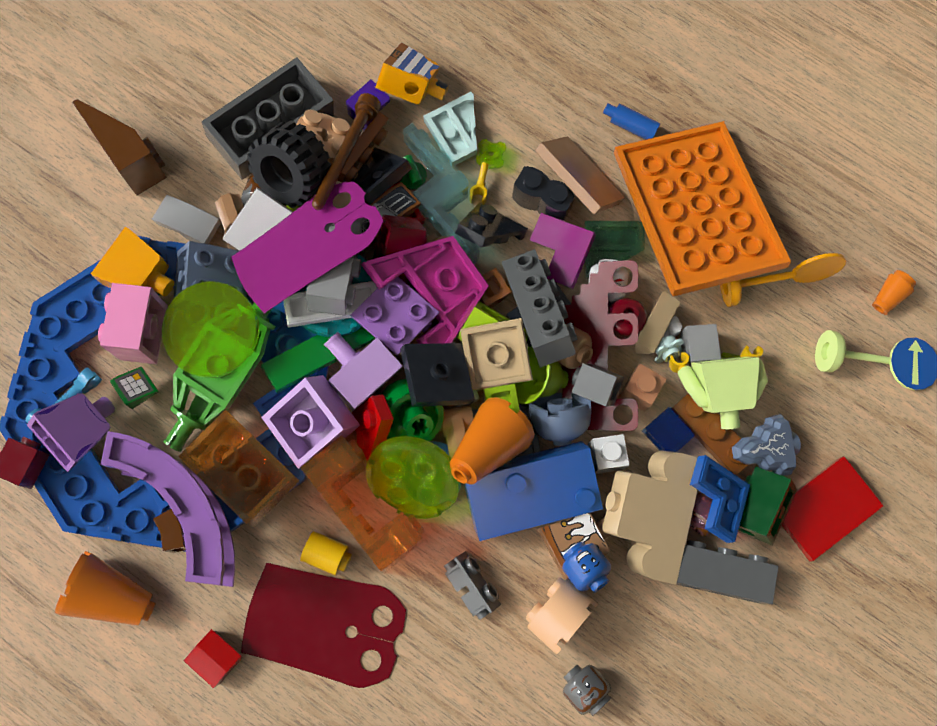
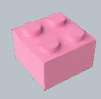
(132, 323)

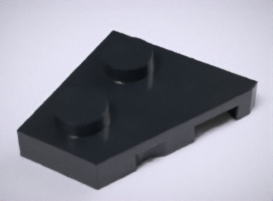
(381, 174)
(488, 227)

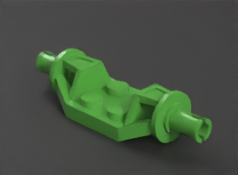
(212, 394)

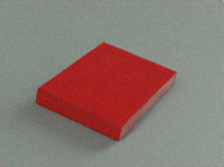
(829, 508)

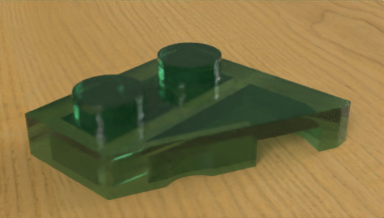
(614, 241)

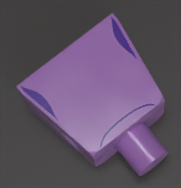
(72, 427)

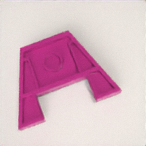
(441, 277)

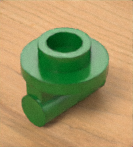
(416, 176)

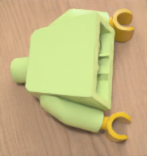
(724, 383)

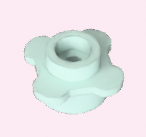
(668, 347)

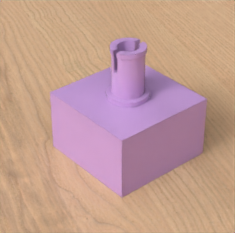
(361, 371)
(309, 419)

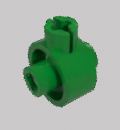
(409, 420)

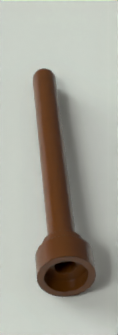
(365, 109)

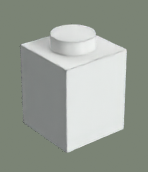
(609, 453)

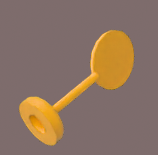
(808, 271)

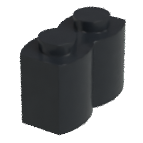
(538, 193)

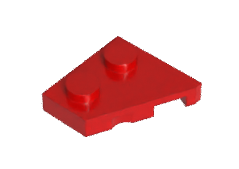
(374, 422)

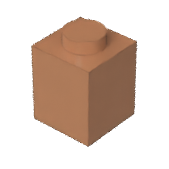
(643, 387)

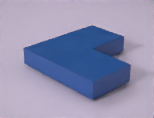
(727, 496)

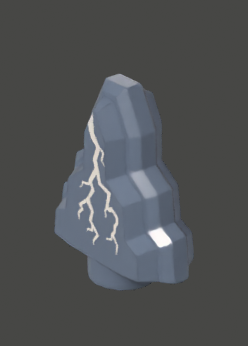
(770, 446)

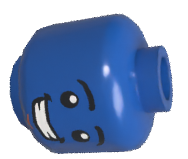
(586, 567)

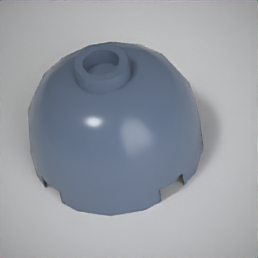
(560, 418)

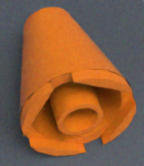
(491, 441)
(103, 594)

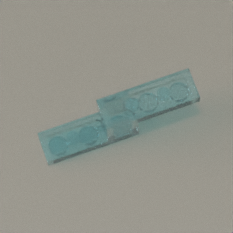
(442, 191)

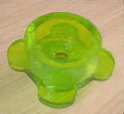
(494, 161)

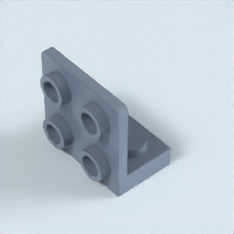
(205, 263)

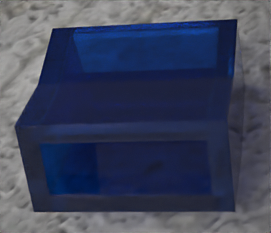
(668, 432)

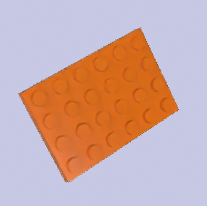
(700, 209)

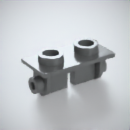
(482, 596)

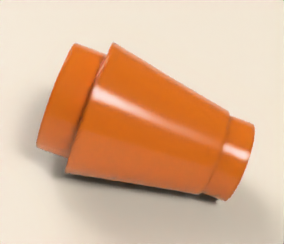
(894, 291)

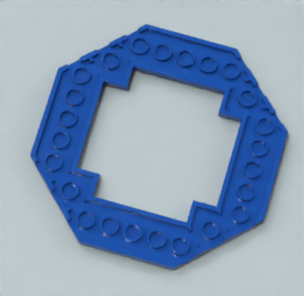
(86, 496)

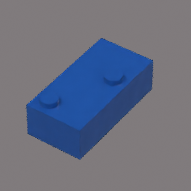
(534, 491)

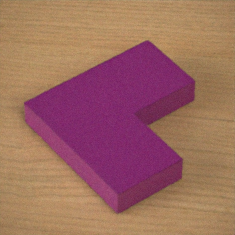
(570, 247)

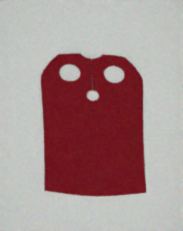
(303, 622)

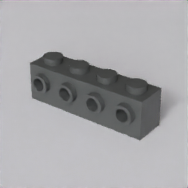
(539, 309)

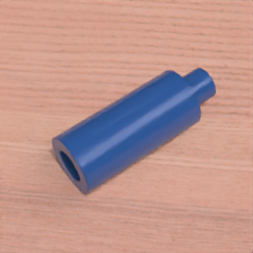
(632, 121)

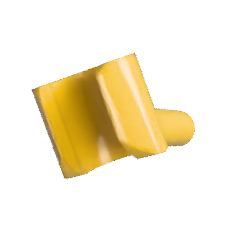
(480, 187)

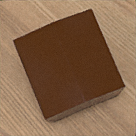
(170, 531)

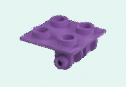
(395, 315)

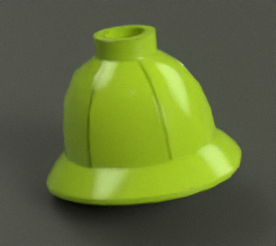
(545, 382)

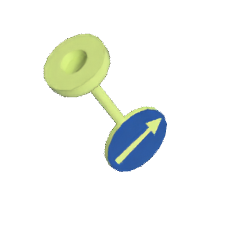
(910, 360)

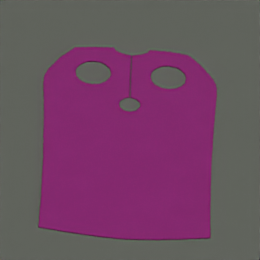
(302, 250)

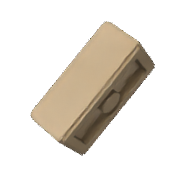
(657, 324)

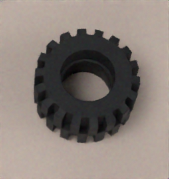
(288, 163)

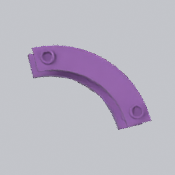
(204, 524)

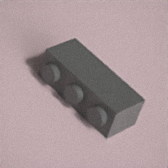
(727, 573)

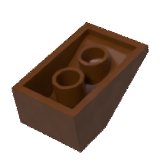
(131, 155)

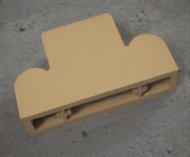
(654, 514)

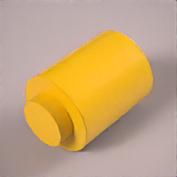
(326, 553)

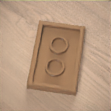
(580, 174)

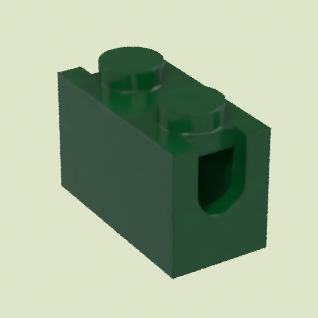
(766, 505)

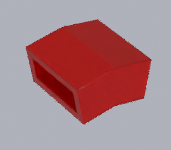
(212, 659)

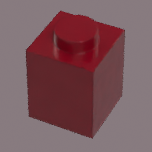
(22, 462)

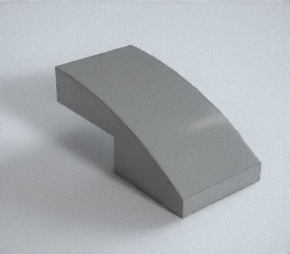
(187, 220)

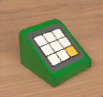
(134, 387)

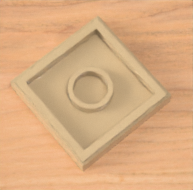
(496, 354)

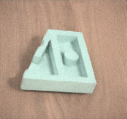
(454, 128)

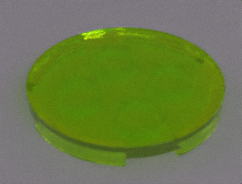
(210, 329)
(412, 477)

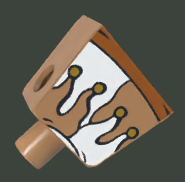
(568, 532)

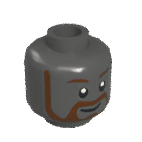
(586, 689)

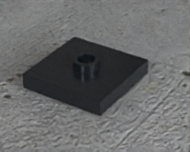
(437, 374)

